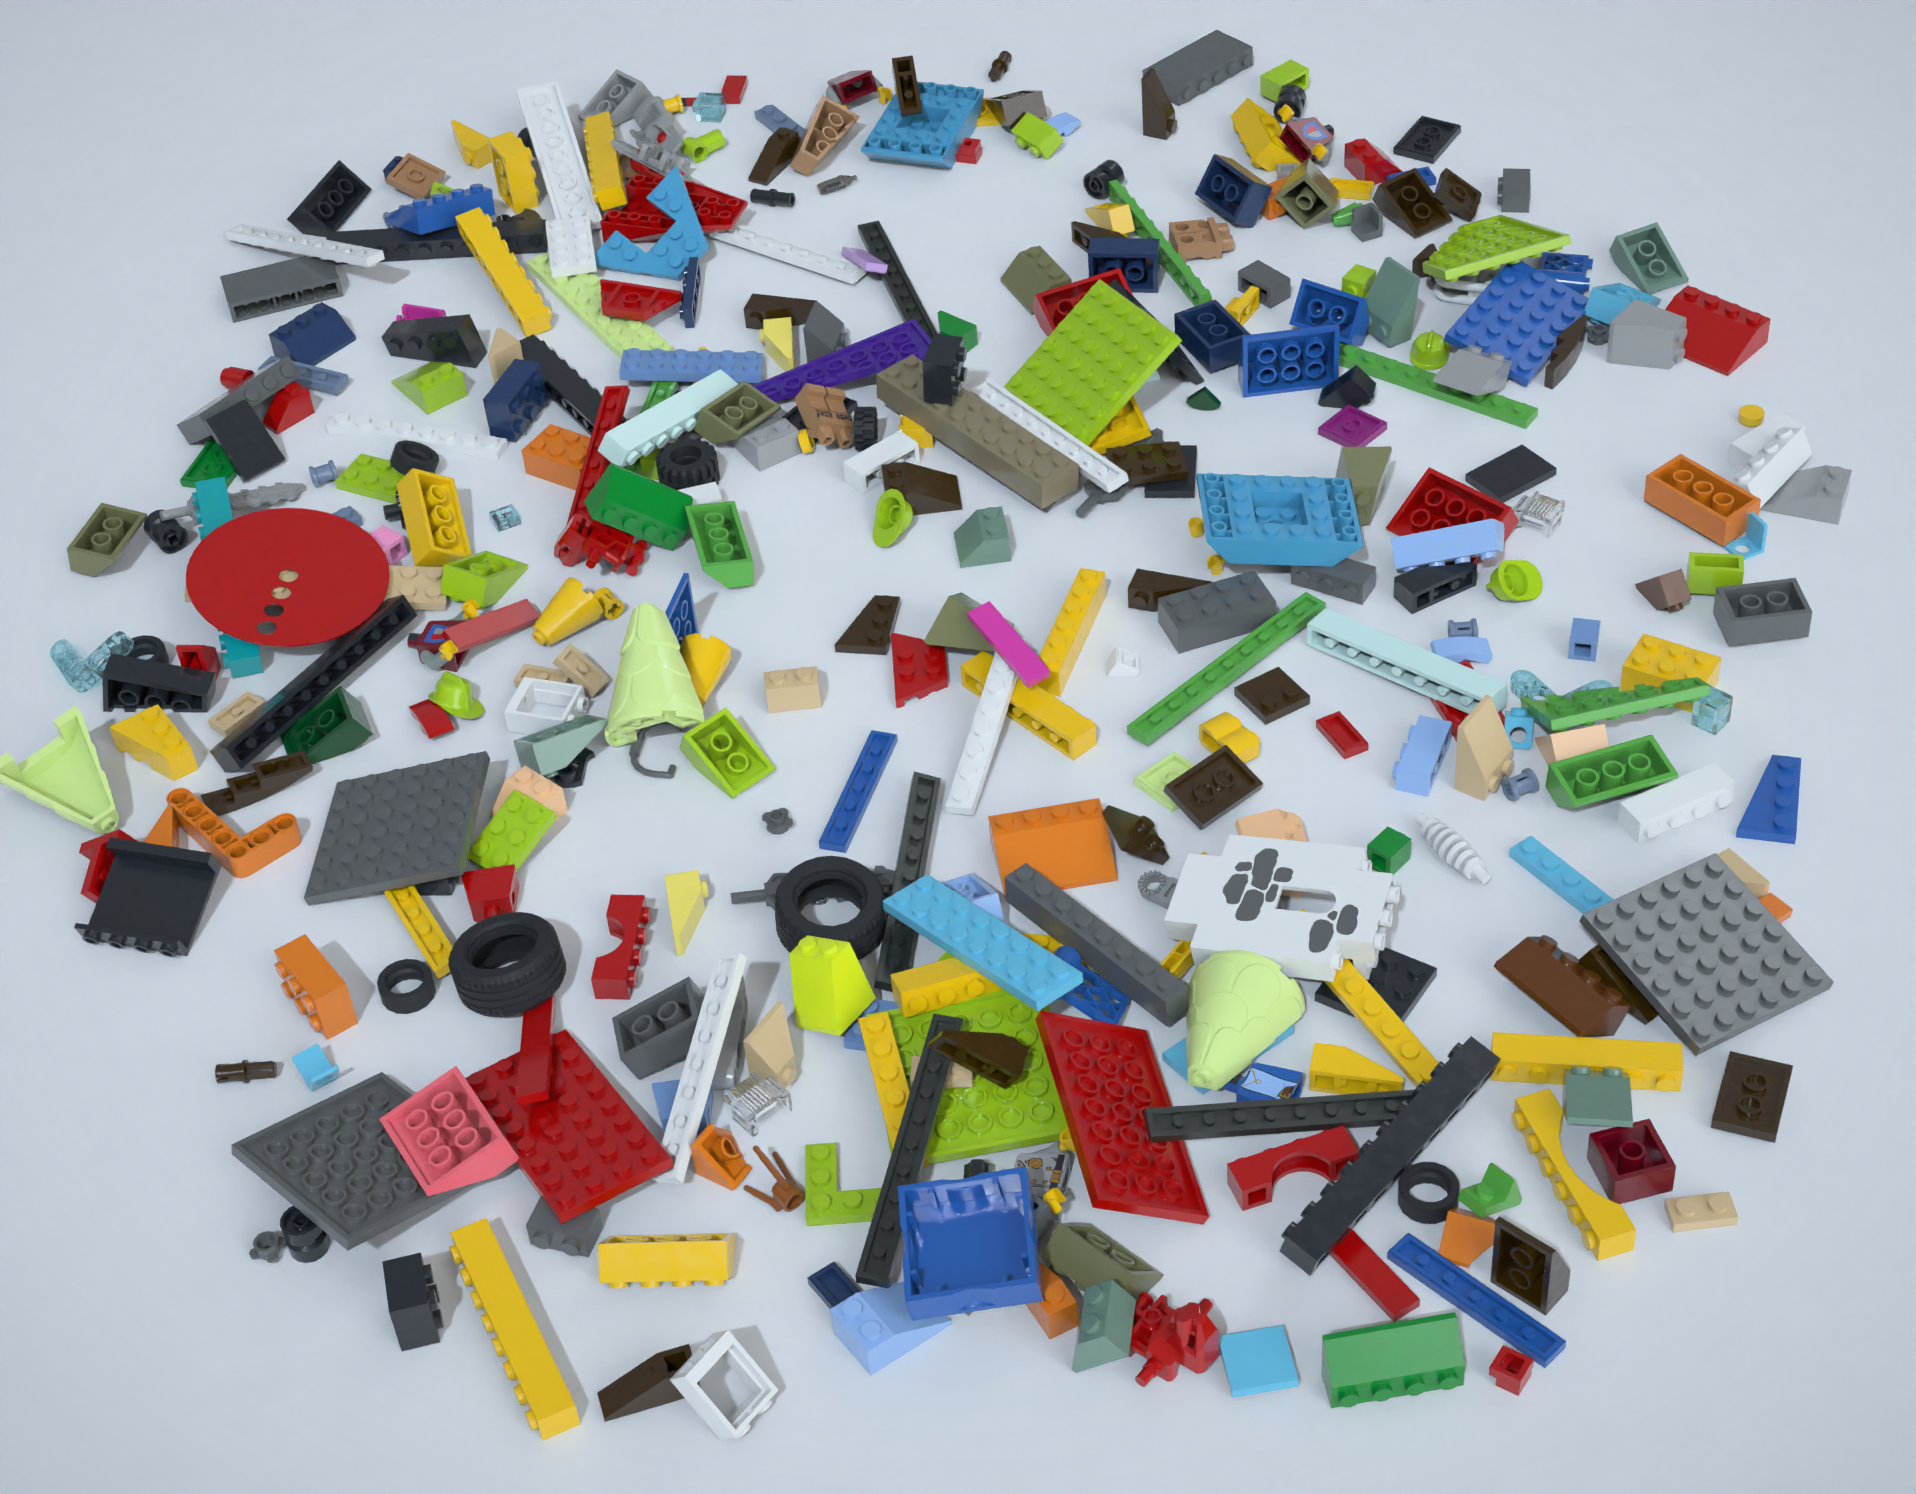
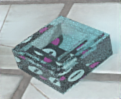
(505, 518)

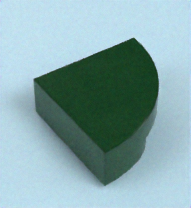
(1203, 400)

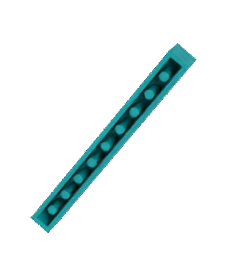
(215, 510)

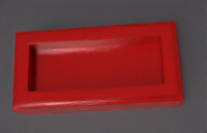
(734, 88)
(1342, 735)

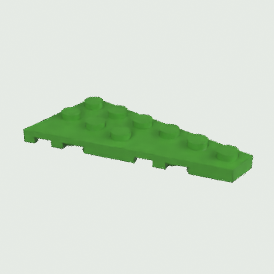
(1609, 703)

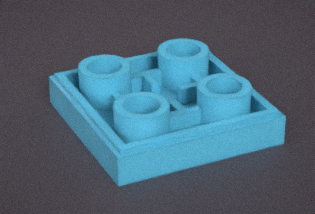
(1258, 1361)

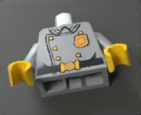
(1049, 1171)

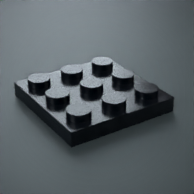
(1396, 979)

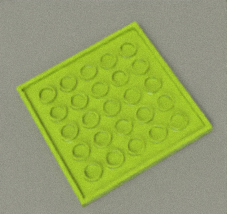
(1093, 362)
(986, 1115)

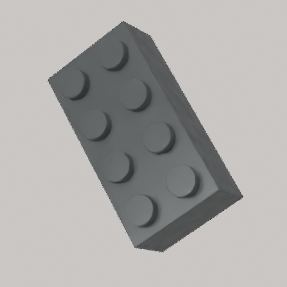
(1215, 611)

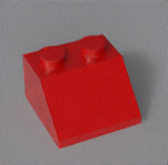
(1368, 162)

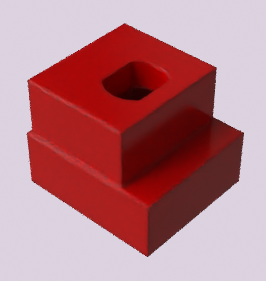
(969, 151)
(1511, 1370)

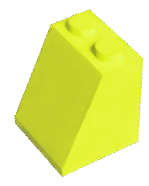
(827, 985)

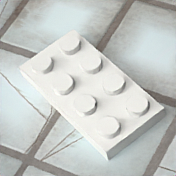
(570, 246)

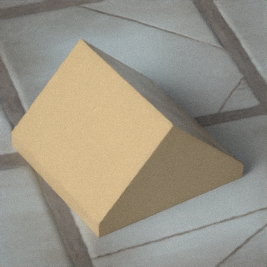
(503, 352)

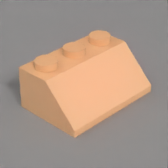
(1275, 825)

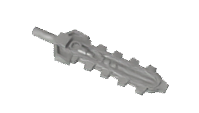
(243, 499)

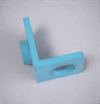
(1754, 539)
(1519, 718)
(315, 1067)

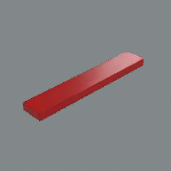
(536, 1053)

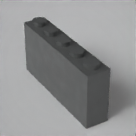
(1202, 66)
(280, 287)
(254, 389)

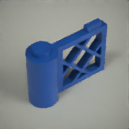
(1573, 274)
(1099, 987)

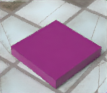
(1352, 427)

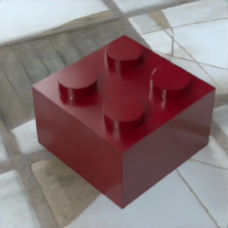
(1631, 1162)

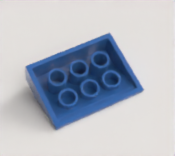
(440, 210)
(1288, 360)
(682, 610)

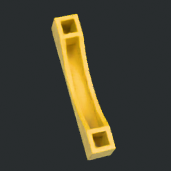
(1602, 1222)

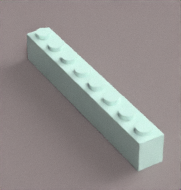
(663, 421)
(1403, 662)

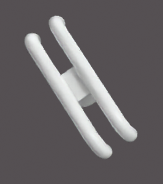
(1473, 287)

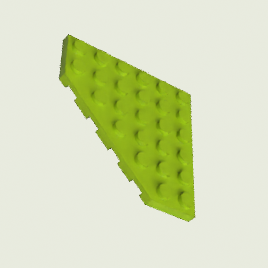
(1490, 244)

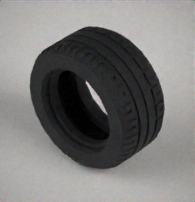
(835, 879)
(514, 987)

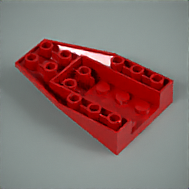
(645, 223)

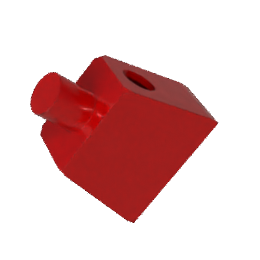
(491, 891)

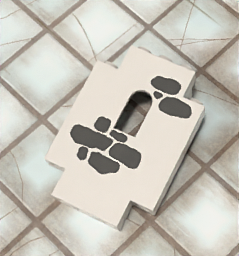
(1235, 896)

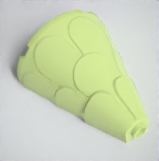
(650, 680)
(66, 776)
(1235, 1013)

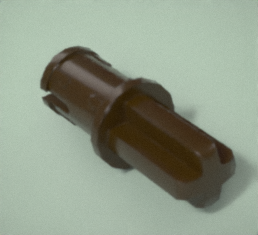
(1000, 65)
(245, 1071)

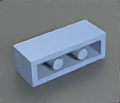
(1422, 755)

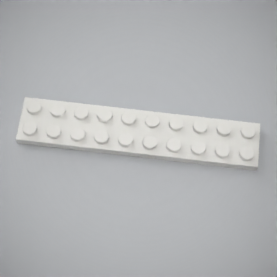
(558, 152)

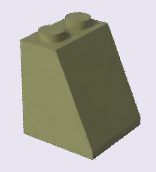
(1307, 194)
(1367, 475)
(954, 628)

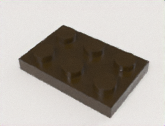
(1150, 462)
(1213, 787)
(1752, 1096)

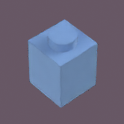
(1584, 639)

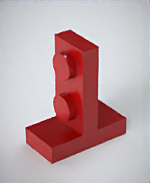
(99, 864)

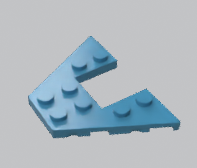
(673, 249)

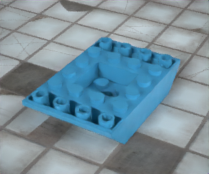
(929, 137)
(1279, 519)

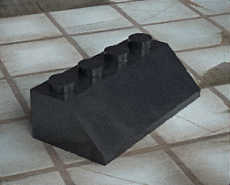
(329, 202)

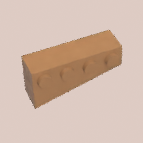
(823, 132)

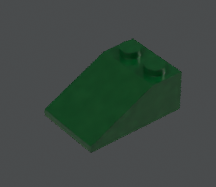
(329, 728)

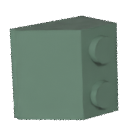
(983, 538)
(1103, 1326)

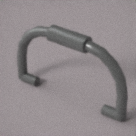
(635, 750)

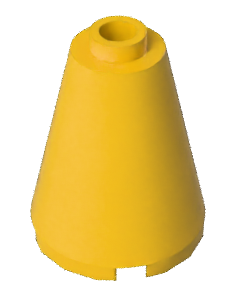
(566, 613)
(705, 662)

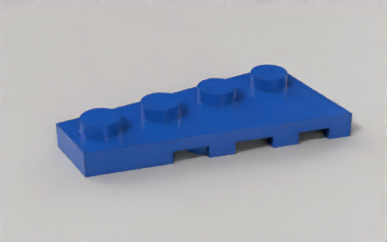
(1774, 804)

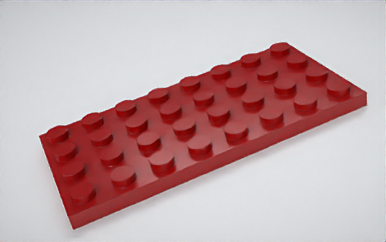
(1104, 1085)
(577, 1143)

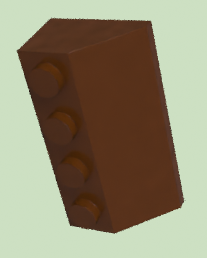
(1564, 987)

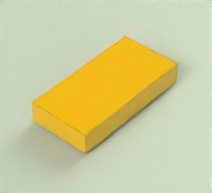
(1353, 188)

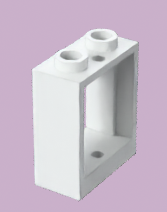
(548, 692)
(697, 1366)

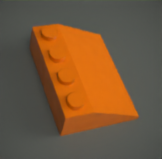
(1059, 841)

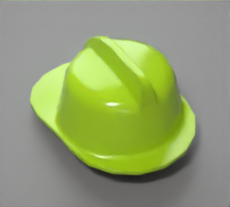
(1429, 351)
(891, 518)
(1516, 581)
(456, 697)

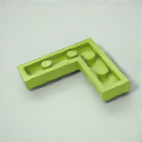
(823, 1200)

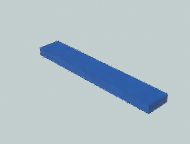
(858, 791)
(1476, 1300)

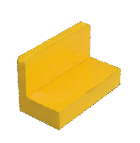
(1245, 306)

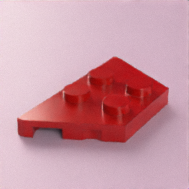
(635, 300)
(917, 668)

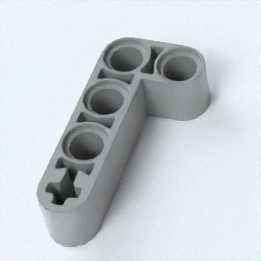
(730, 1056)

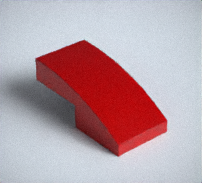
(431, 718)

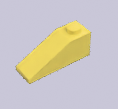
(779, 341)
(686, 905)

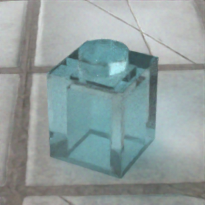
(709, 107)
(1712, 711)

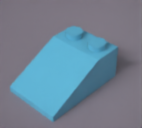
(1610, 300)

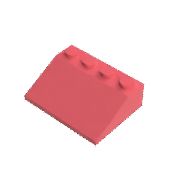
(448, 1135)

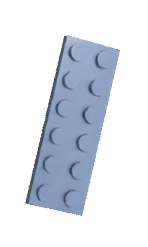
(690, 365)

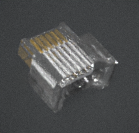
(1539, 514)
(757, 1102)

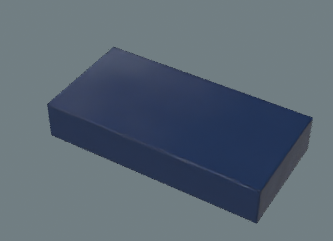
(832, 1285)

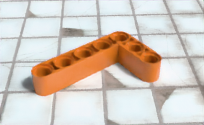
(236, 854)

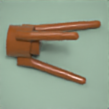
(785, 1191)

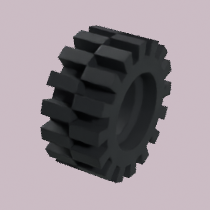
(865, 427)

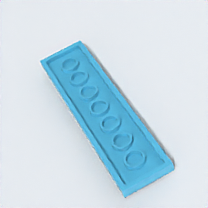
(983, 942)

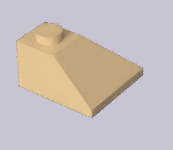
(770, 1048)

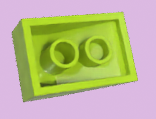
(432, 385)
(481, 577)
(725, 754)

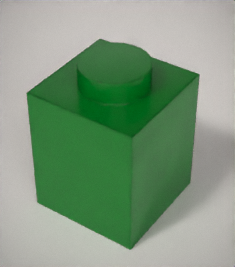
(1389, 851)

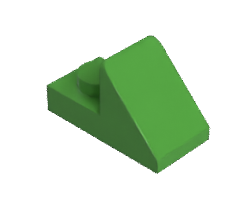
(1493, 1194)

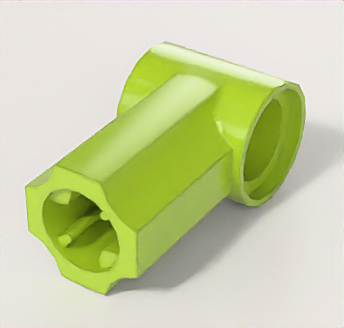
(700, 147)

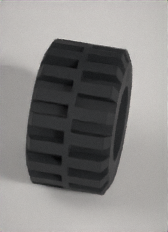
(687, 464)

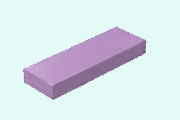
(864, 260)

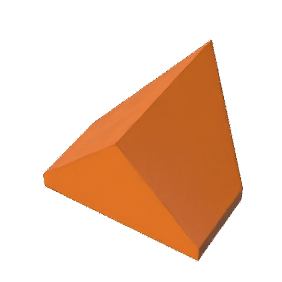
(719, 1157)
(1466, 1236)

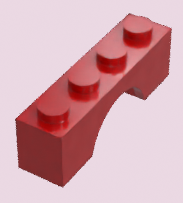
(617, 971)
(1256, 1175)

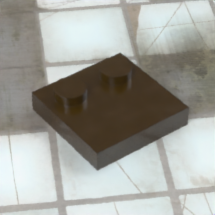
(1457, 195)
(1272, 695)
(1135, 835)

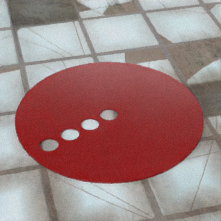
(239, 566)

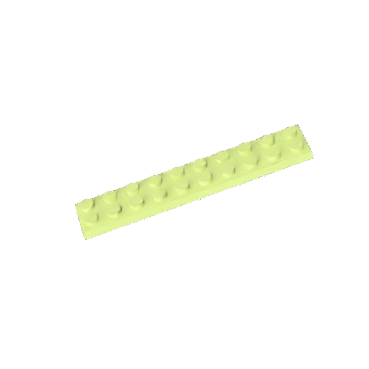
(583, 298)

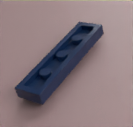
(690, 292)

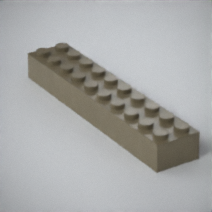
(982, 436)

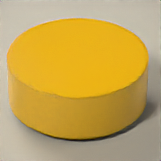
(1751, 415)
(806, 443)

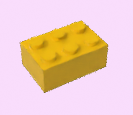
(514, 172)
(1661, 660)

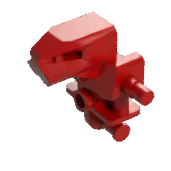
(598, 542)
(1172, 1337)

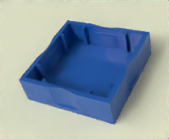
(969, 1244)

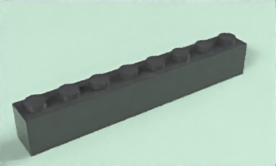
(1097, 944)

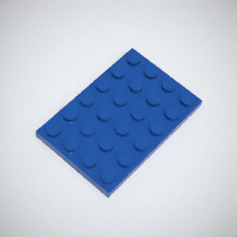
(1519, 318)

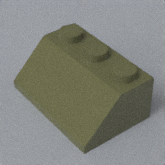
(1031, 274)
(734, 413)
(103, 538)
(1095, 1257)

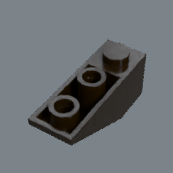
(645, 1385)

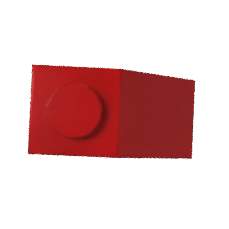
(288, 408)
(199, 657)

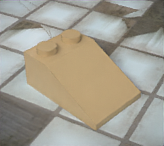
(1482, 751)

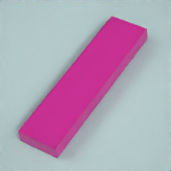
(1008, 644)

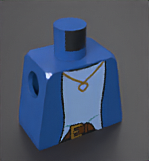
(1266, 1083)

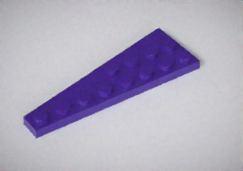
(851, 362)

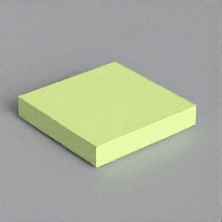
(1156, 777)

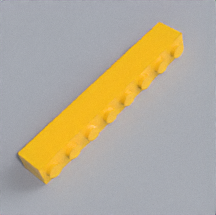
(604, 161)
(503, 272)
(514, 1330)

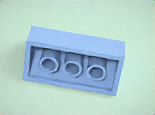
(1448, 545)

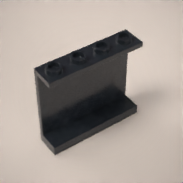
(152, 898)

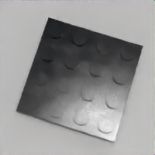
(1177, 358)

